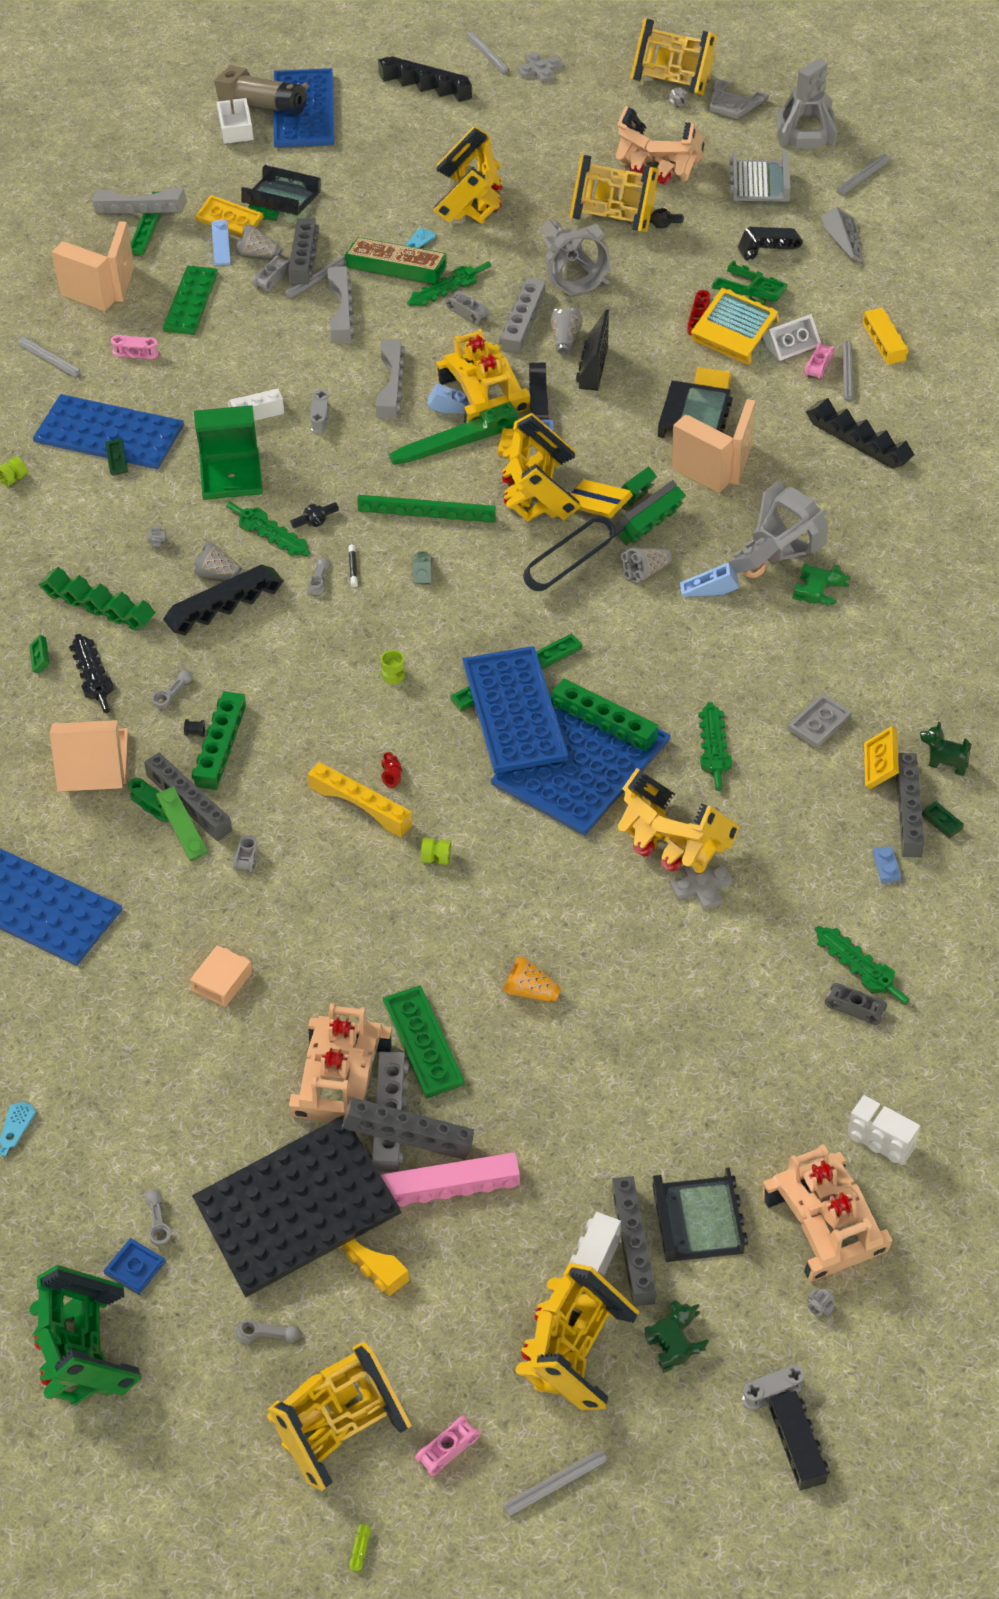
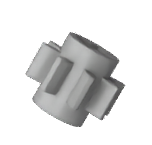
(678, 97)
(156, 536)
(821, 1302)

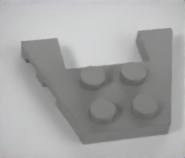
(732, 104)

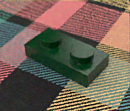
(116, 456)
(942, 819)

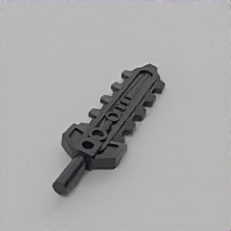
(96, 685)

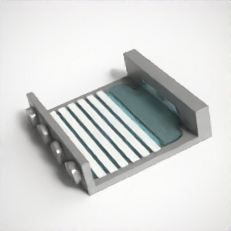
(760, 179)

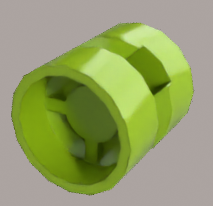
(12, 470)
(392, 666)
(436, 851)

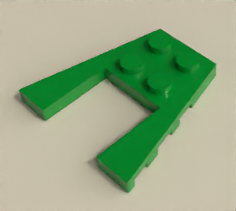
(760, 286)

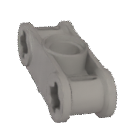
(271, 274)
(467, 307)
(319, 411)
(772, 1385)

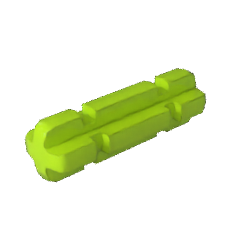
(360, 1547)

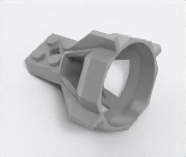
(808, 99)
(567, 246)
(772, 538)

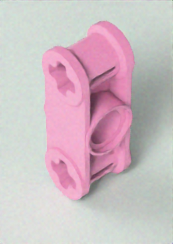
(134, 347)
(819, 360)
(435, 1456)

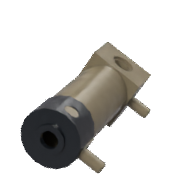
(263, 93)

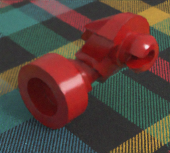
(392, 775)

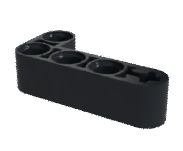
(767, 237)
(538, 390)

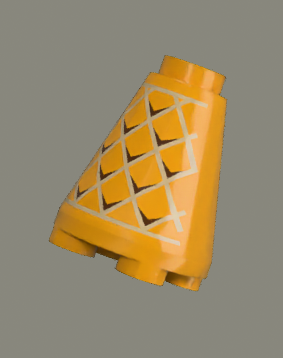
(530, 982)

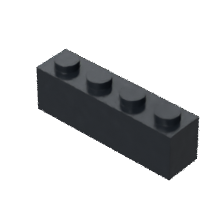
(798, 1440)

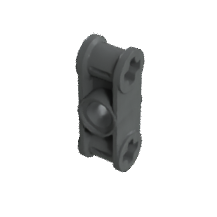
(845, 1003)

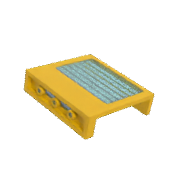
(733, 325)

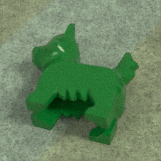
(816, 582)

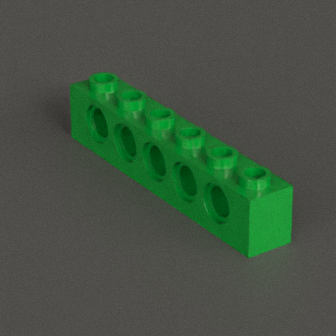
(604, 714)
(219, 740)

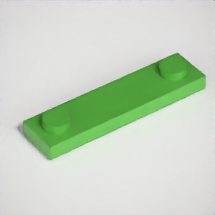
(181, 823)

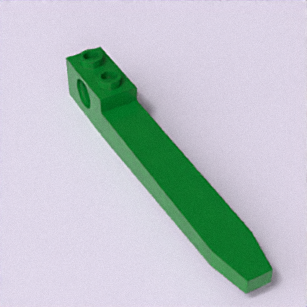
(489, 424)

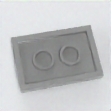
(819, 720)

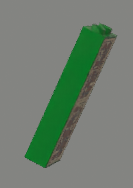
(396, 260)

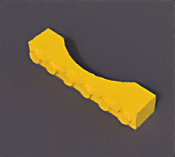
(388, 813)
(383, 1269)

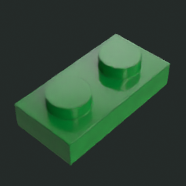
(268, 214)
(39, 654)

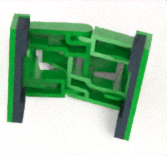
(76, 1355)

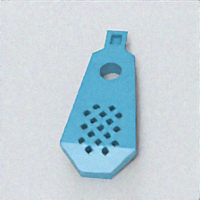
(420, 238)
(15, 1125)

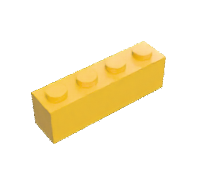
(885, 336)

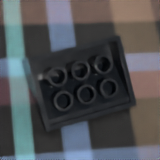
(594, 355)

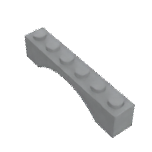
(162, 202)
(340, 285)
(387, 400)

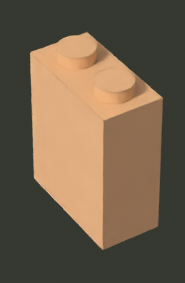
(221, 975)

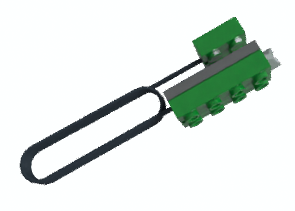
(631, 526)

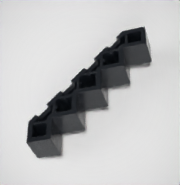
(425, 77)
(859, 434)
(222, 598)

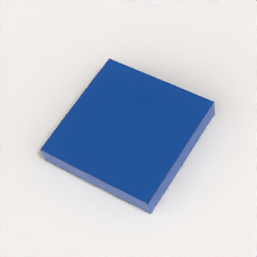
(134, 1266)

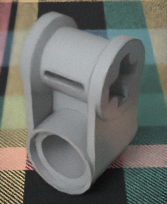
(246, 857)

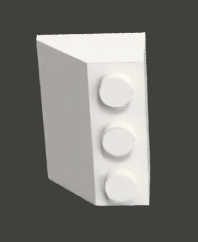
(792, 337)
(264, 404)

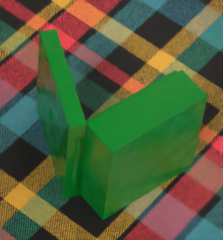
(228, 447)

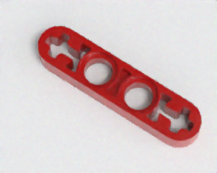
(698, 312)

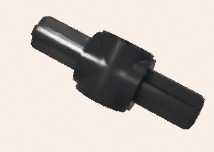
(663, 218)
(314, 515)

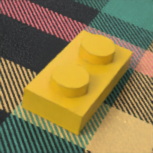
(505, 440)

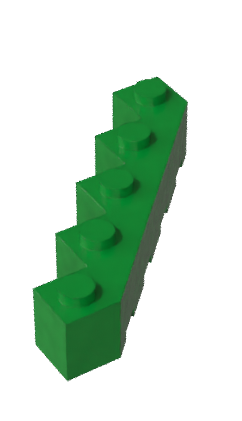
(96, 599)

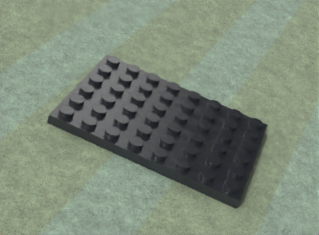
(295, 1205)

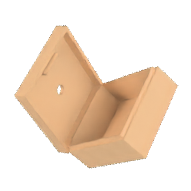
(92, 276)
(710, 454)
(89, 755)

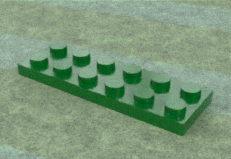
(190, 300)
(423, 1042)

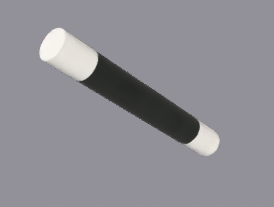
(353, 566)

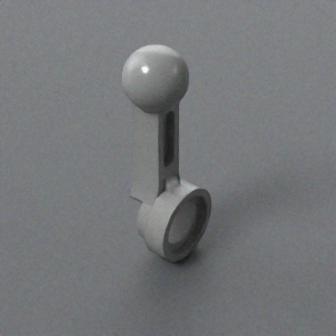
(316, 585)
(184, 678)
(154, 1198)
(291, 1334)

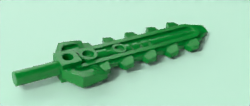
(460, 276)
(257, 520)
(715, 759)
(875, 977)

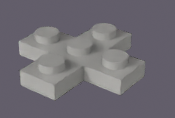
(539, 67)
(702, 885)

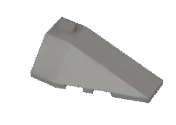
(843, 230)

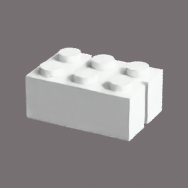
(235, 126)
(888, 1134)
(599, 1243)

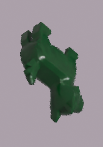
(946, 751)
(672, 1338)

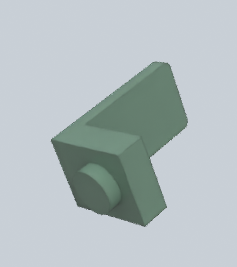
(422, 567)

